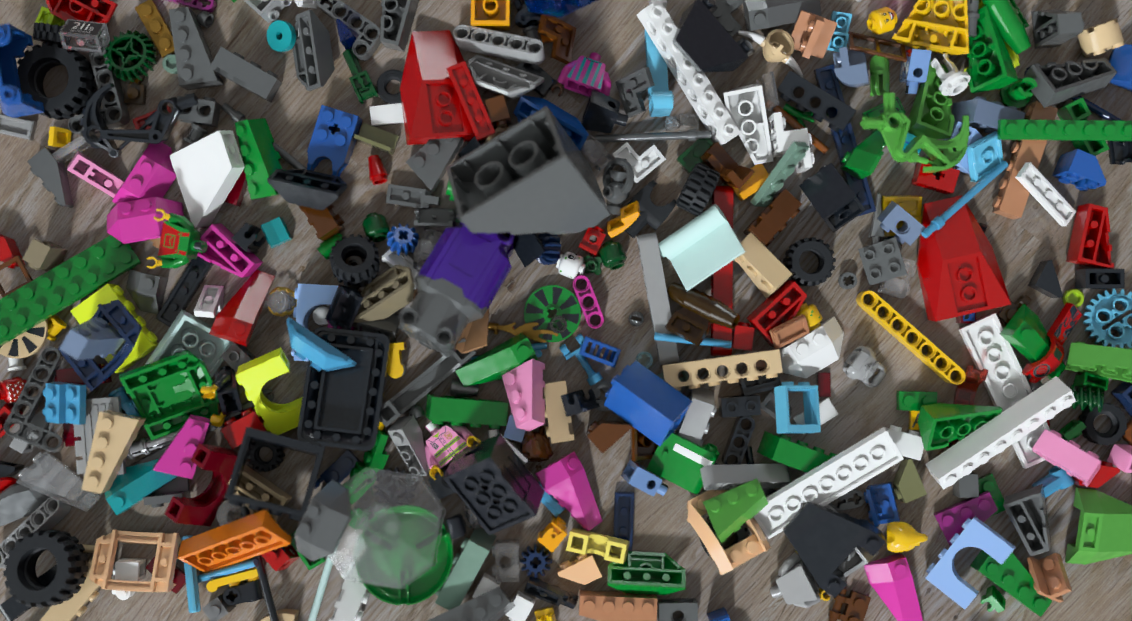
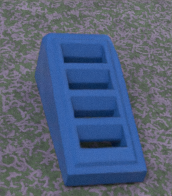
(614, 355)

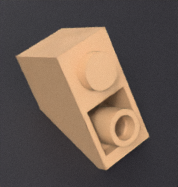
(581, 570)

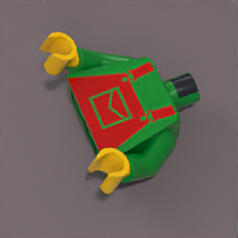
(178, 241)

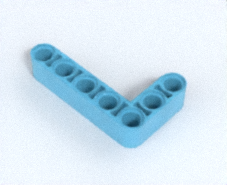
(659, 95)

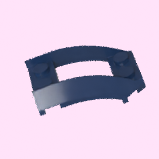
(127, 327)

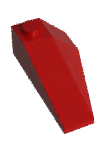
(243, 310)

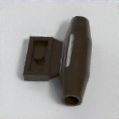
(697, 312)

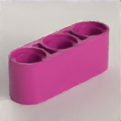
(588, 292)

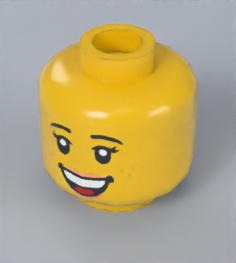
(882, 20)

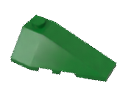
(988, 57)
(865, 156)

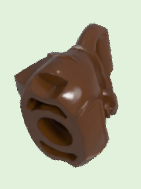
(536, 446)

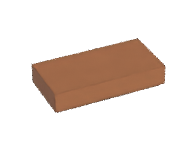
(789, 331)

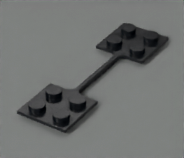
(525, 245)

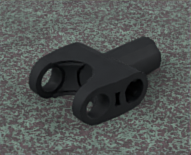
(649, 212)

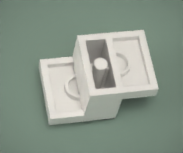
(783, 139)

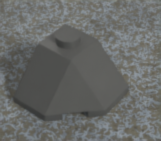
(146, 290)

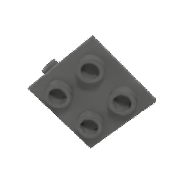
(882, 261)

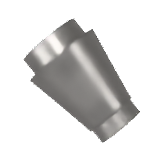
(458, 390)

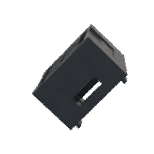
(494, 484)

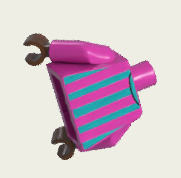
(584, 75)

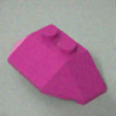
(150, 176)
(135, 221)

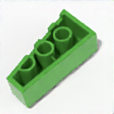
(1100, 360)

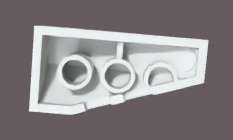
(749, 113)

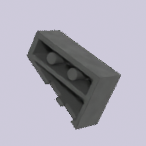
(1055, 27)
(246, 74)
(433, 158)
(1030, 518)

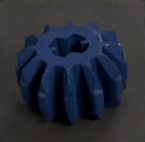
(552, 248)
(529, 556)

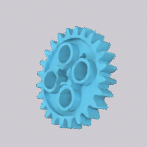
(1106, 305)

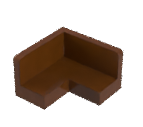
(730, 172)

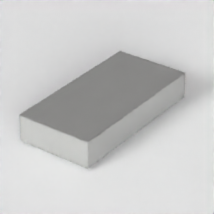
(17, 127)

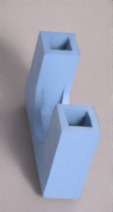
(308, 298)
(944, 574)

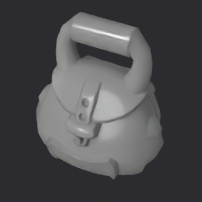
(862, 365)

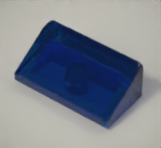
(345, 35)

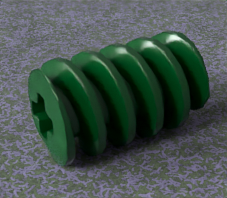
(1088, 398)

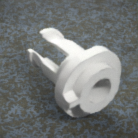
(953, 81)

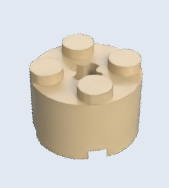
(1100, 38)

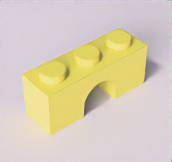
(609, 547)

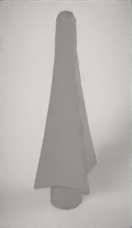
(876, 231)

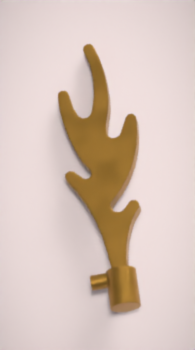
(526, 329)

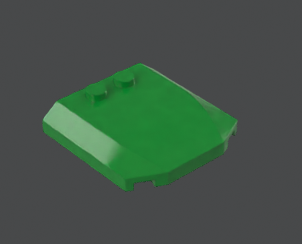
(170, 392)

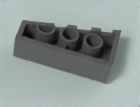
(397, 22)
(485, 607)

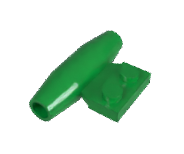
(1010, 23)

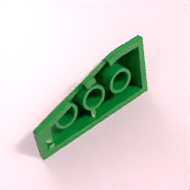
(1029, 337)
(497, 361)
(947, 422)

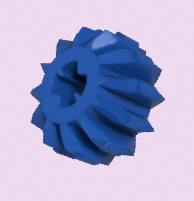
(402, 239)

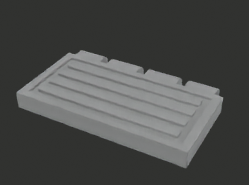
(87, 430)

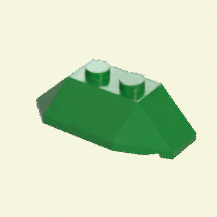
(647, 574)

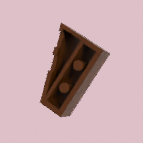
(774, 217)
(324, 221)

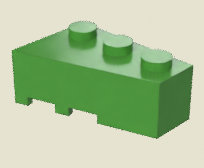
(735, 507)

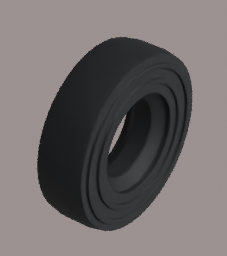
(382, 83)

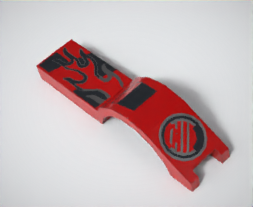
(1058, 334)

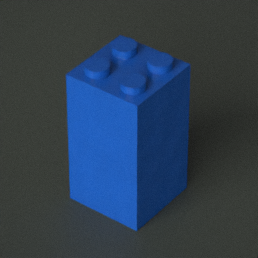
(647, 402)

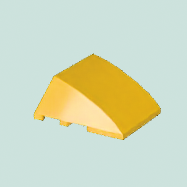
(936, 27)

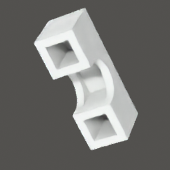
(522, 602)

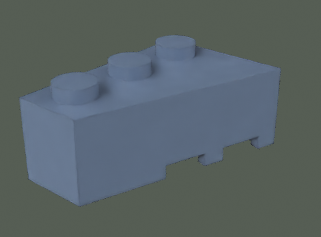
(985, 113)
(92, 339)

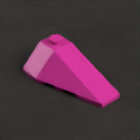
(569, 485)
(895, 586)

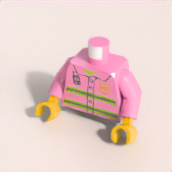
(445, 444)

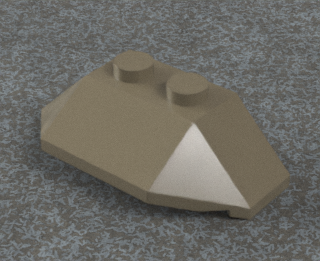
(386, 294)

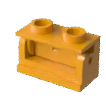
(553, 533)

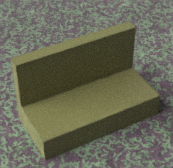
(377, 138)

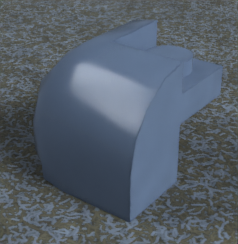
(851, 67)

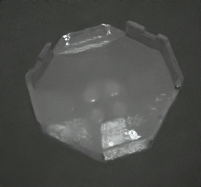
(390, 529)

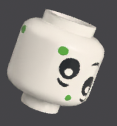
(571, 265)

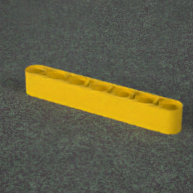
(918, 342)

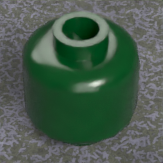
(376, 227)
(612, 255)

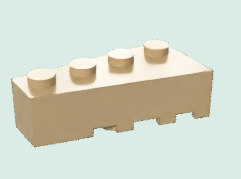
(109, 448)

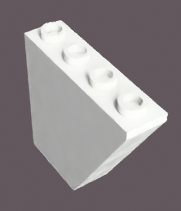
(207, 174)

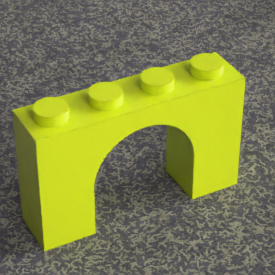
(110, 292)
(253, 375)

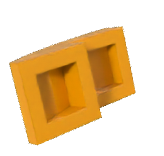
(628, 216)

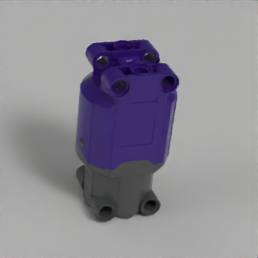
(456, 286)

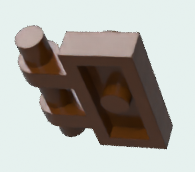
(855, 606)

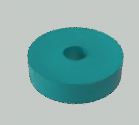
(274, 36)

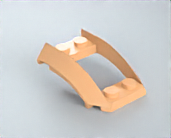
(734, 555)
(163, 566)

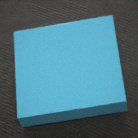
(984, 156)

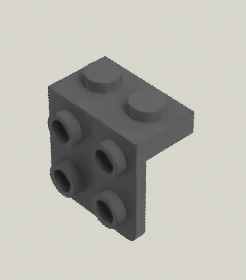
(178, 487)

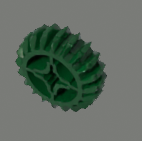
(132, 61)

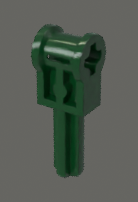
(360, 79)

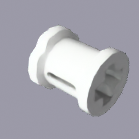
(16, 364)

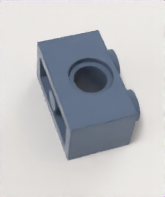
(911, 227)

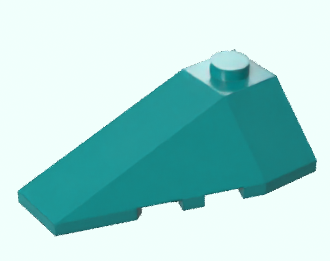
(135, 485)

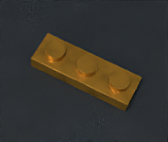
(156, 27)

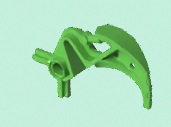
(938, 151)

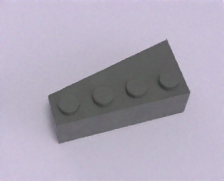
(191, 51)
(1069, 80)

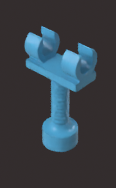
(593, 377)

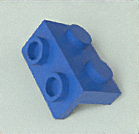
(882, 504)

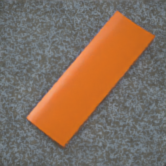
(233, 542)

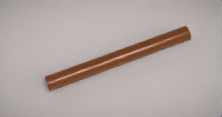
(796, 125)

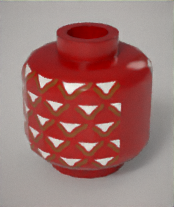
(11, 389)

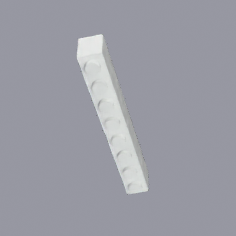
(1000, 432)

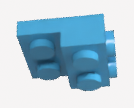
(65, 403)

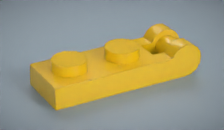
(232, 579)

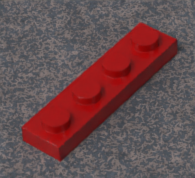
(471, 101)

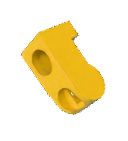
(395, 366)

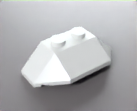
(813, 350)

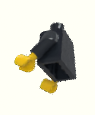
(227, 392)

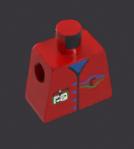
(281, 558)

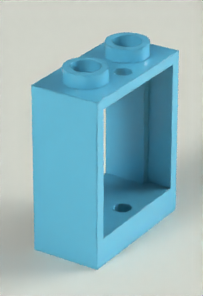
(811, 408)

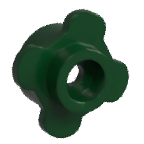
(597, 261)

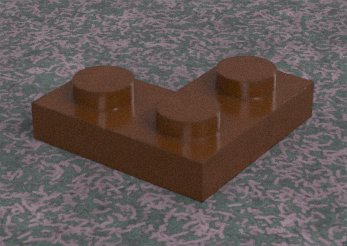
(562, 34)

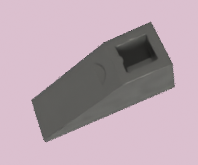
(53, 176)

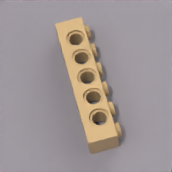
(770, 357)

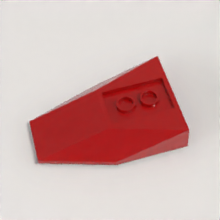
(426, 90)
(957, 265)

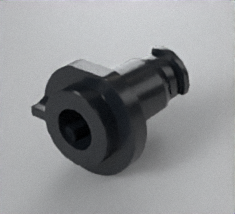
(524, 17)

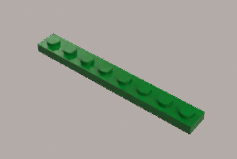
(1064, 130)

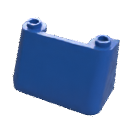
(12, 101)

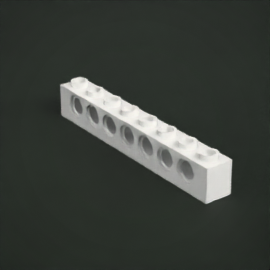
(694, 84)

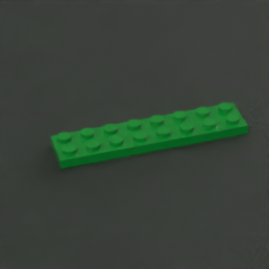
(64, 286)

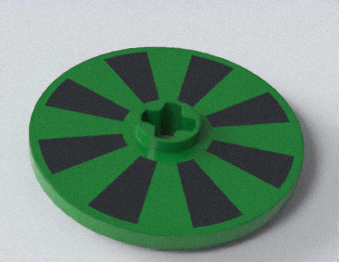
(553, 298)

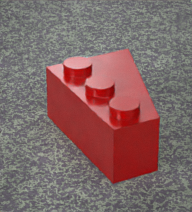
(1090, 238)
(777, 309)

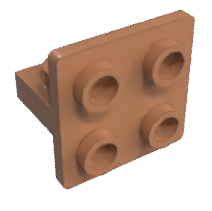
(812, 34)
(1049, 576)

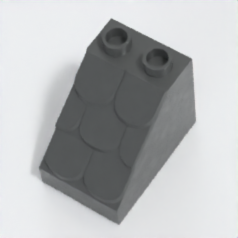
(527, 182)

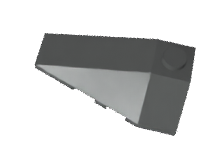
(772, 13)

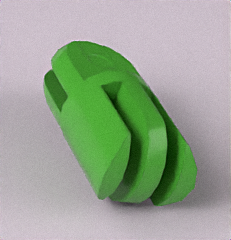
(879, 75)

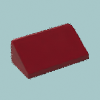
(238, 191)

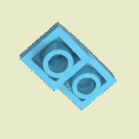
(840, 35)

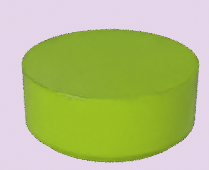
(1073, 296)

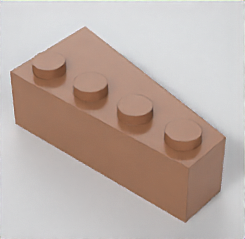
(617, 606)

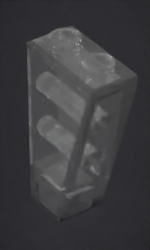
(57, 481)

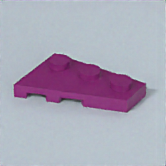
(953, 517)

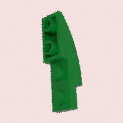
(375, 457)

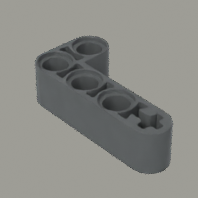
(349, 19)

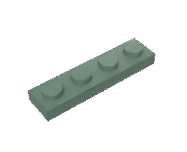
(780, 173)

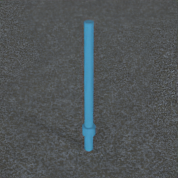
(939, 221)

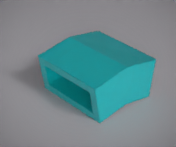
(276, 232)

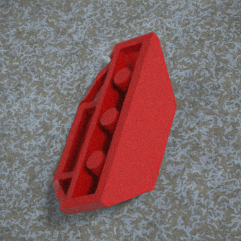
(84, 10)

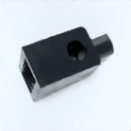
(602, 113)

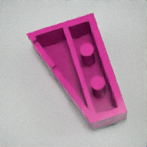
(227, 253)
(178, 455)

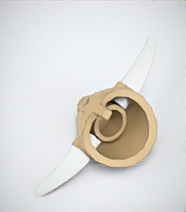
(776, 47)

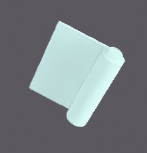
(701, 247)

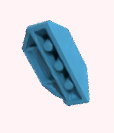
(315, 349)

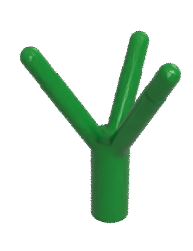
(798, 114)

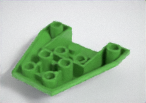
(1102, 528)

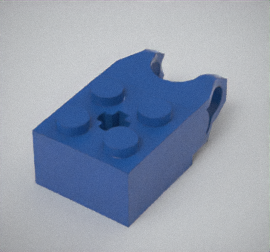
(330, 146)

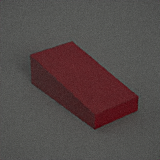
(823, 383)

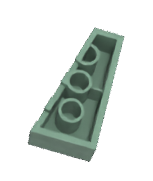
(465, 569)

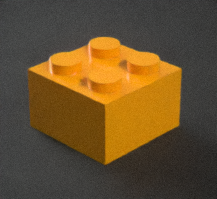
(491, 14)

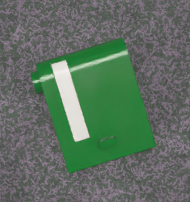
(683, 462)

